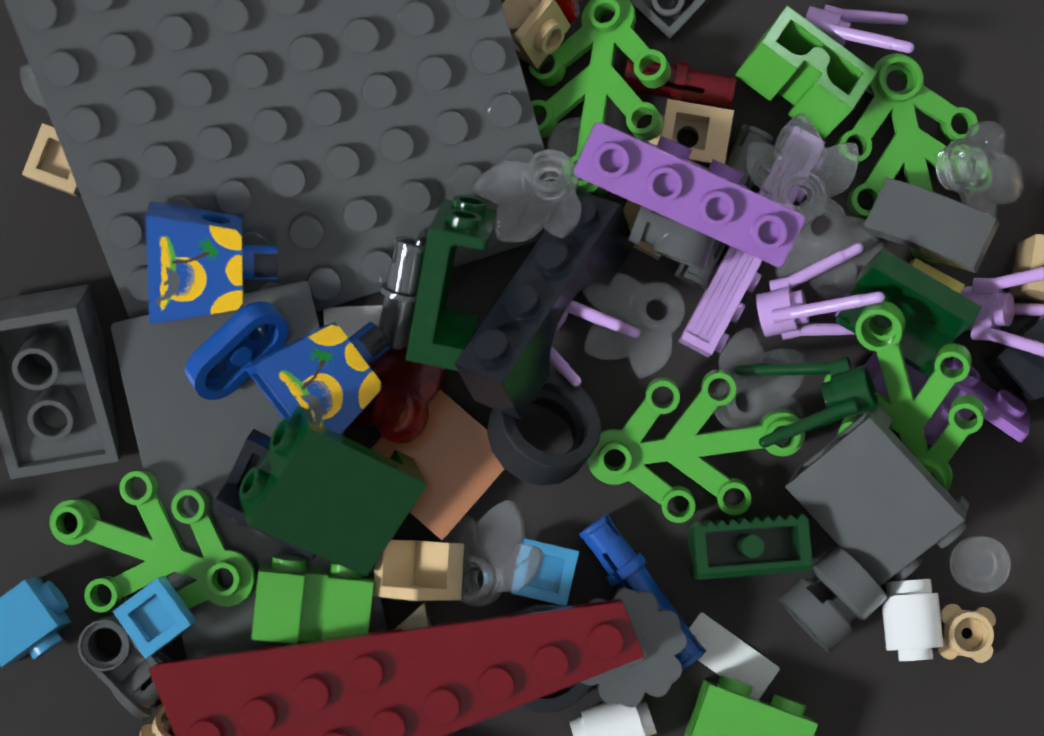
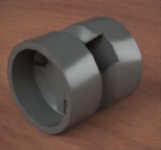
(853, 596)

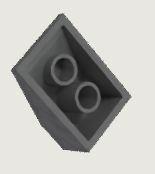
(54, 384)

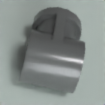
(672, 239)

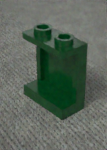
(437, 332)
(330, 493)

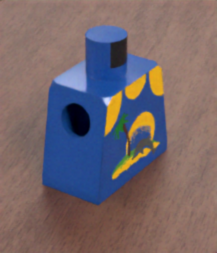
(199, 262)
(323, 374)

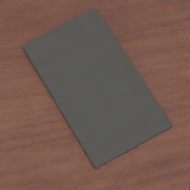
(197, 442)

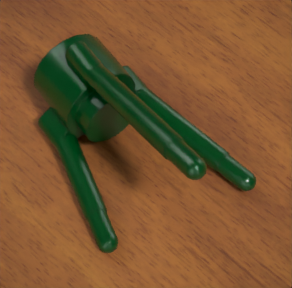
(846, 394)

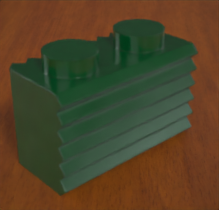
(749, 546)

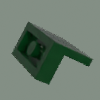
(931, 309)

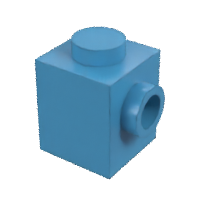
(31, 620)

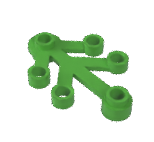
(600, 79)
(910, 144)
(913, 412)
(686, 447)
(161, 551)

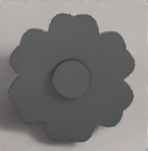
(660, 640)

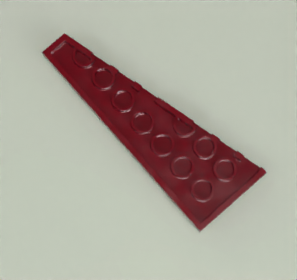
(396, 678)

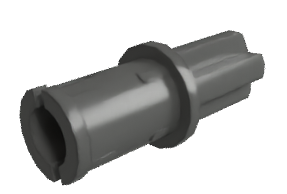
(401, 290)

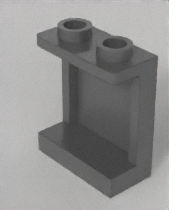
(877, 498)

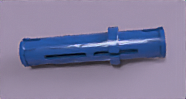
(628, 571)

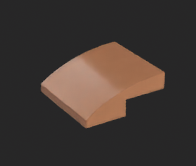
(453, 460)

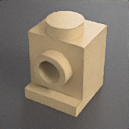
(708, 123)

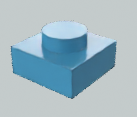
(554, 576)
(155, 616)

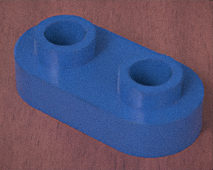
(220, 361)

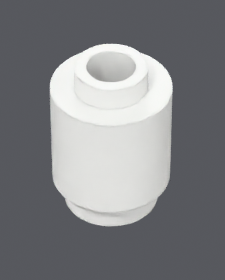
(912, 619)
(614, 721)

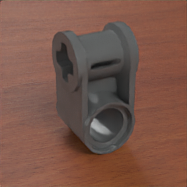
(124, 672)

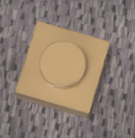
(48, 163)

